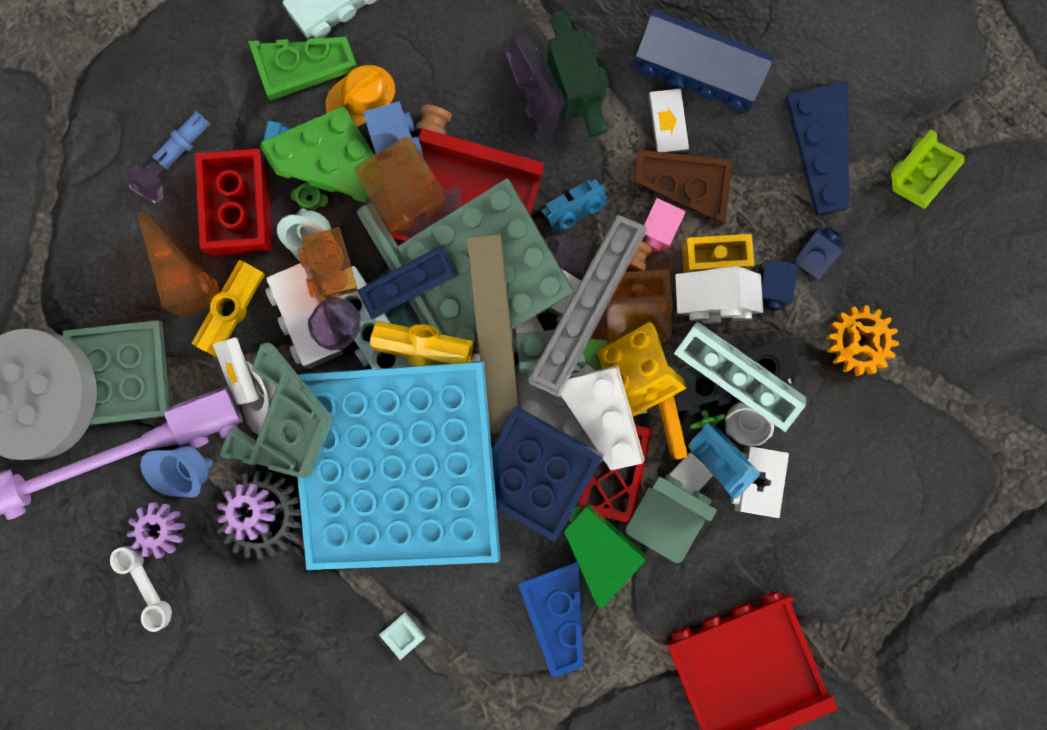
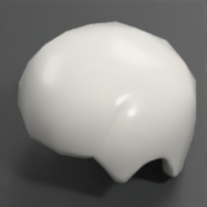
(747, 425)

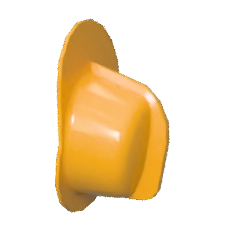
(361, 91)

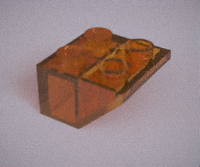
(640, 300)

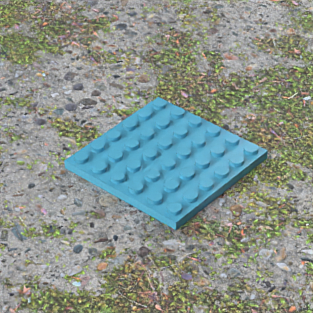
(402, 470)

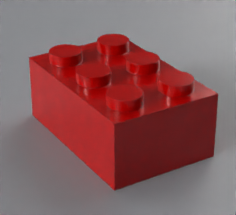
(233, 202)

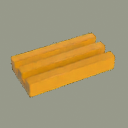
(672, 429)

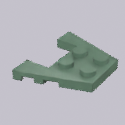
(293, 425)

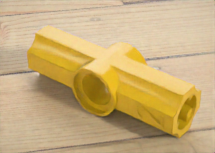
(239, 289)
(420, 344)

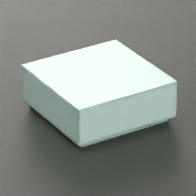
(402, 635)

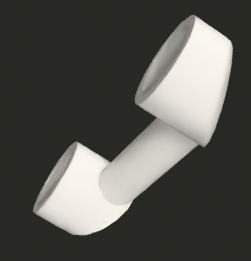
(158, 612)

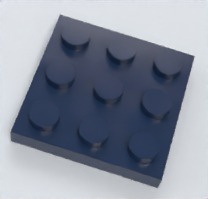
(540, 472)

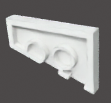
(605, 415)

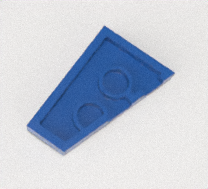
(556, 616)

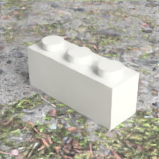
(291, 294)

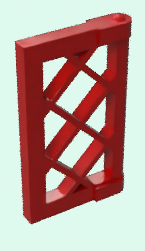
(632, 490)

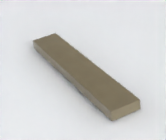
(493, 326)

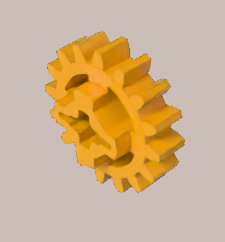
(853, 331)

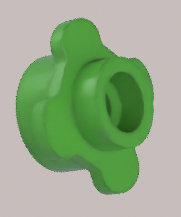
(300, 196)

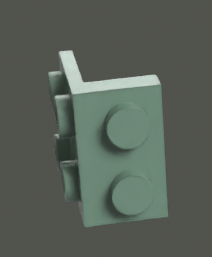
(669, 518)

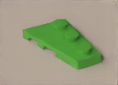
(299, 65)

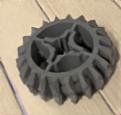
(286, 504)

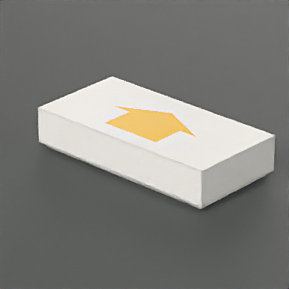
(668, 121)
(236, 371)

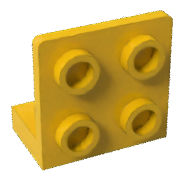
(642, 368)

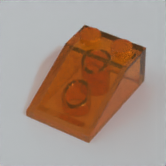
(179, 278)

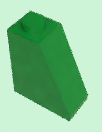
(601, 552)

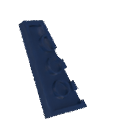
(822, 140)

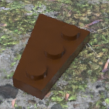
(687, 180)

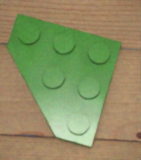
(322, 153)

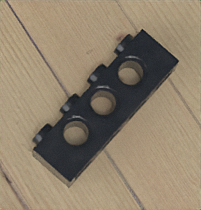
(778, 354)

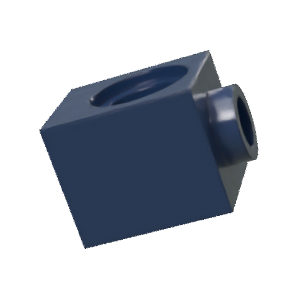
(777, 283)

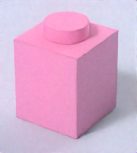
(662, 225)

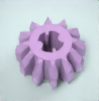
(233, 512)
(143, 530)

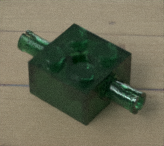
(577, 73)

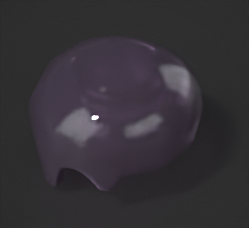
(334, 323)

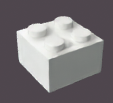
(719, 294)

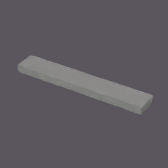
(587, 305)

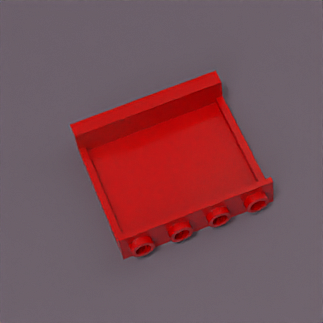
(477, 169)
(750, 669)

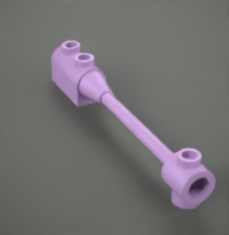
(186, 423)

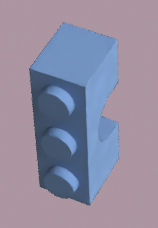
(389, 125)

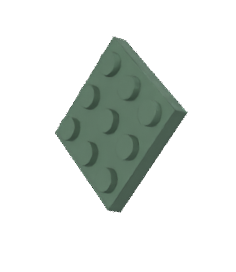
(127, 370)

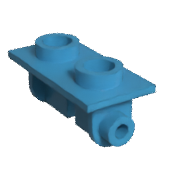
(587, 200)

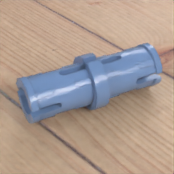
(181, 140)

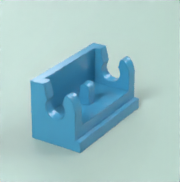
(723, 460)

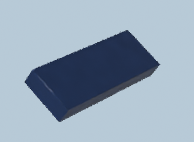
(408, 282)

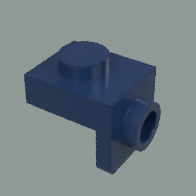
(820, 251)

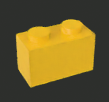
(717, 252)

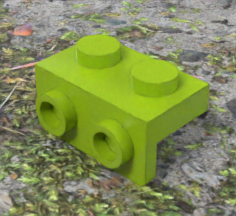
(925, 170)

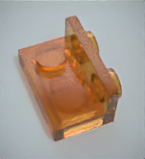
(328, 264)

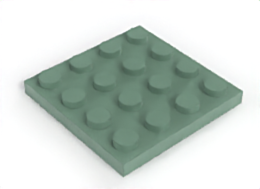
(531, 269)

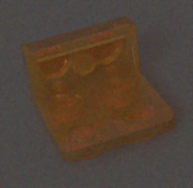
(400, 184)

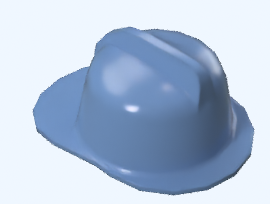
(176, 471)

